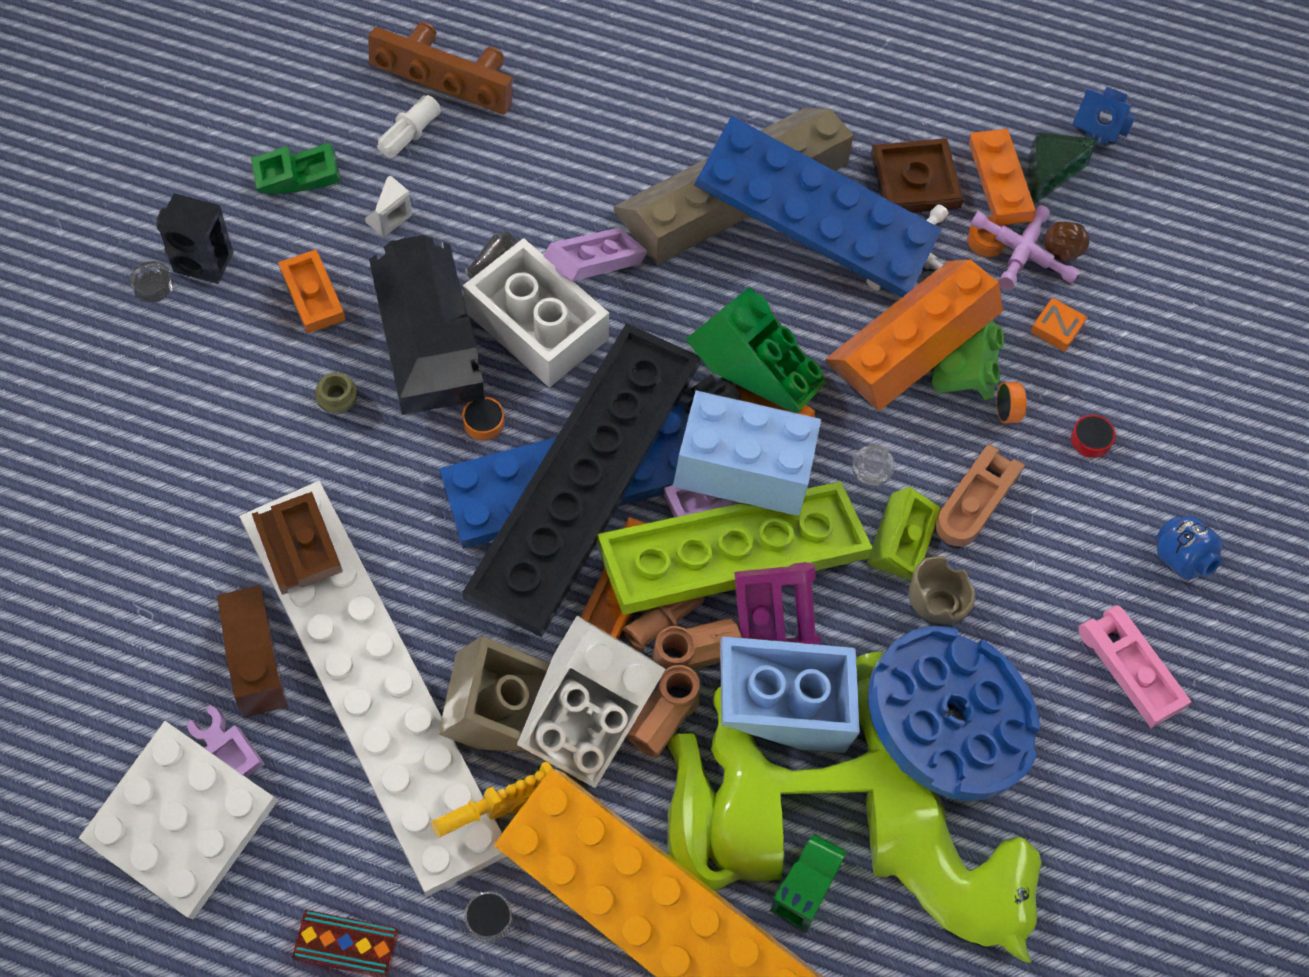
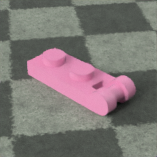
(1135, 666)

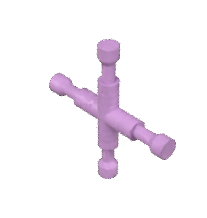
(1024, 247)

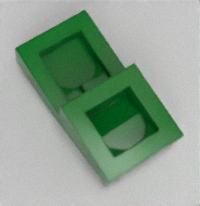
(288, 173)

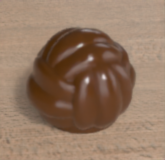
(1066, 240)

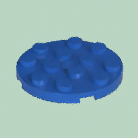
(944, 754)

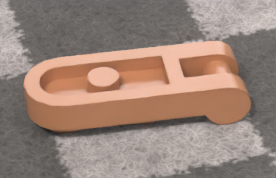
(977, 497)

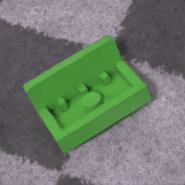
(972, 364)

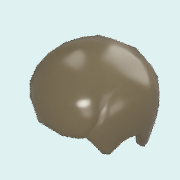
(941, 592)

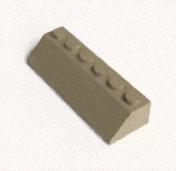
(680, 215)

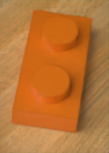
(311, 291)

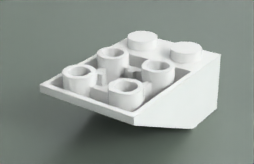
(588, 701)

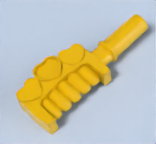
(494, 804)

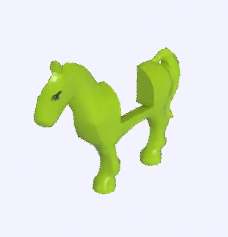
(906, 827)

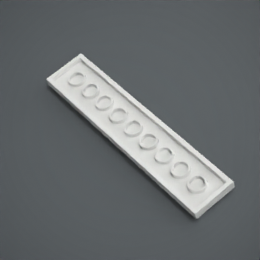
(385, 710)

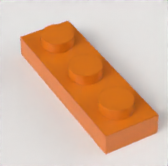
(1001, 177)

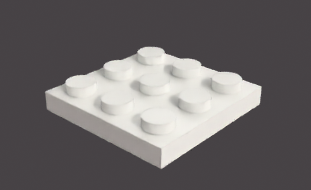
(178, 820)

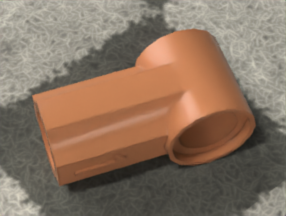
(697, 644)
(664, 713)

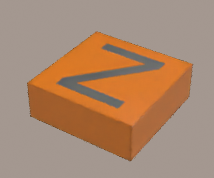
(1058, 324)

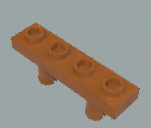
(442, 71)

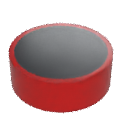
(1093, 436)

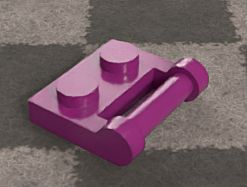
(762, 606)

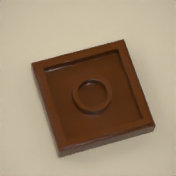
(917, 174)

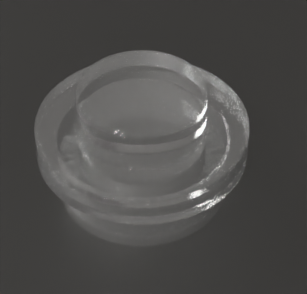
(873, 465)

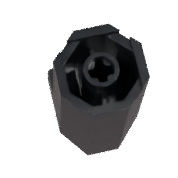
(426, 325)

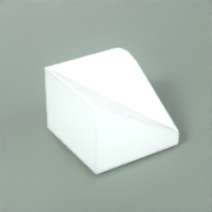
(392, 208)

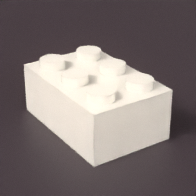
(536, 312)

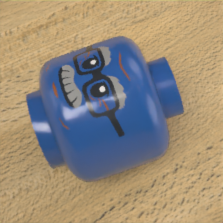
(1189, 547)

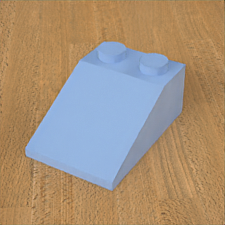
(790, 692)

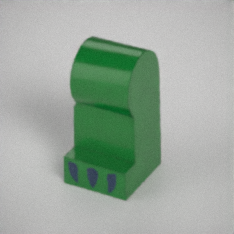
(808, 882)

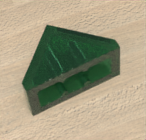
(1055, 161)

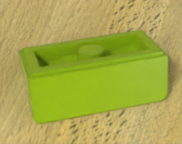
(904, 533)

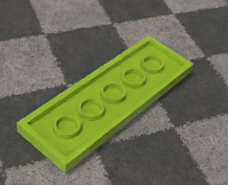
(702, 550)

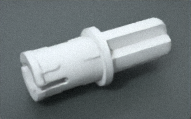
(409, 126)

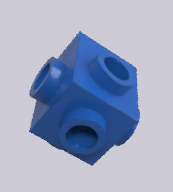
(1089, 113)

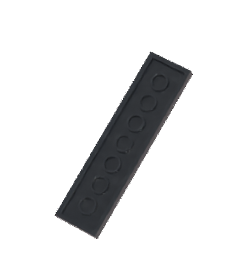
(581, 480)

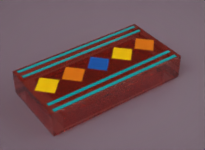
(346, 944)

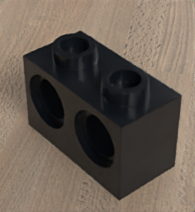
(195, 238)

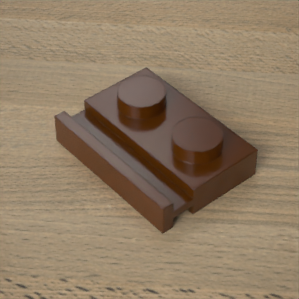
(297, 543)

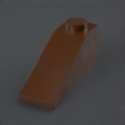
(251, 652)

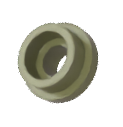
(332, 384)

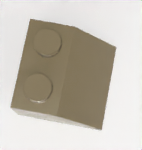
(491, 695)

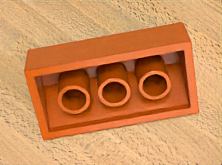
(918, 331)

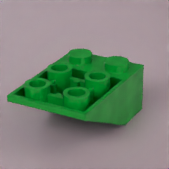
(757, 352)

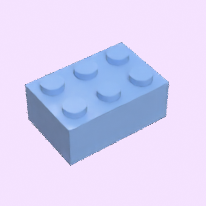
(747, 453)

